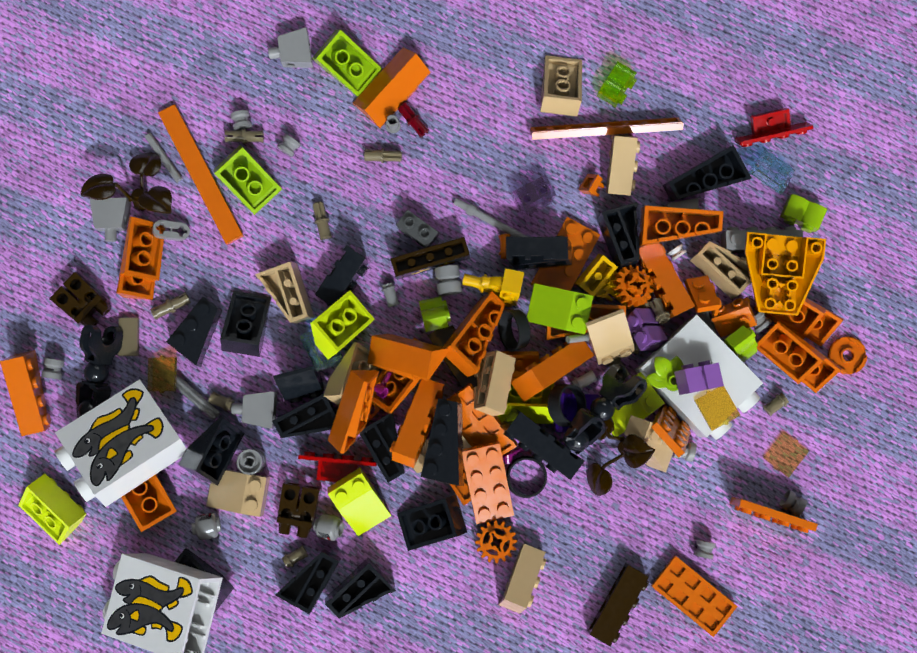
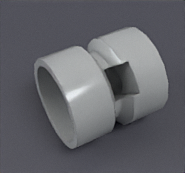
(448, 280)
(251, 461)

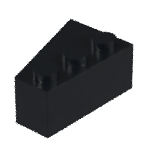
(621, 234)
(538, 252)
(342, 276)
(196, 331)
(308, 418)
(378, 440)
(310, 582)
(361, 587)

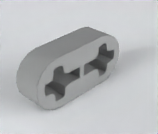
(170, 225)

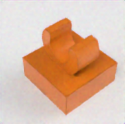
(590, 184)

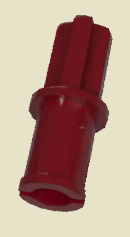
(413, 119)

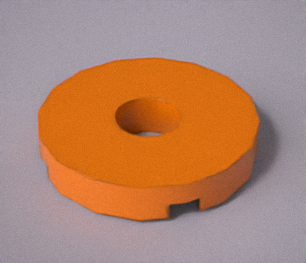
(857, 350)

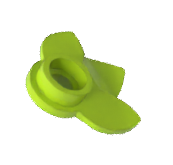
(664, 372)

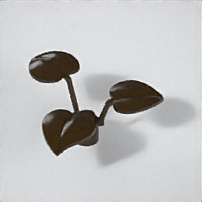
(156, 199)
(632, 448)

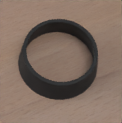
(506, 333)
(554, 403)
(509, 470)

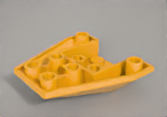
(782, 270)

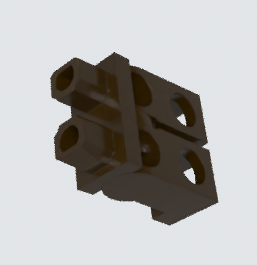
(83, 302)
(296, 513)

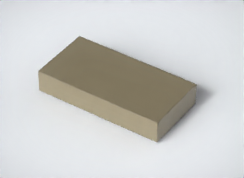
(130, 341)

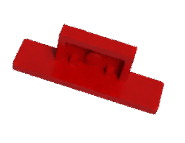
(772, 125)
(335, 468)

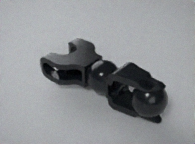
(99, 354)
(589, 424)

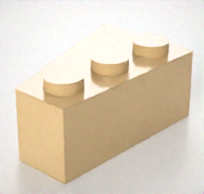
(523, 579)

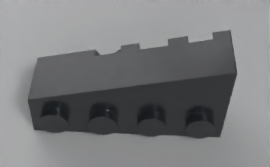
(714, 173)
(541, 443)
(444, 450)

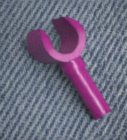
(381, 390)
(508, 457)

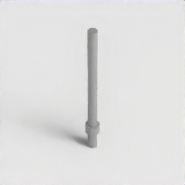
(472, 210)

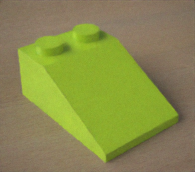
(347, 62)
(247, 179)
(559, 308)

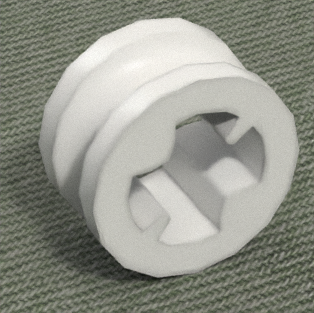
(677, 252)

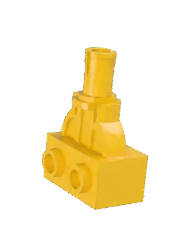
(598, 279)
(505, 287)

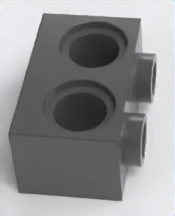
(417, 229)

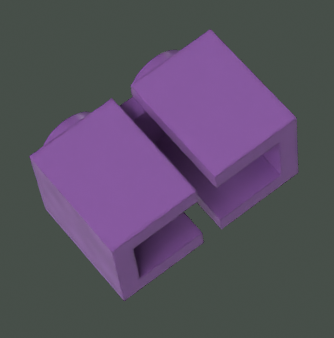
(647, 337)
(698, 378)

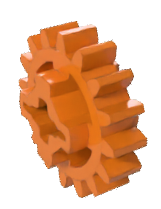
(632, 286)
(504, 538)

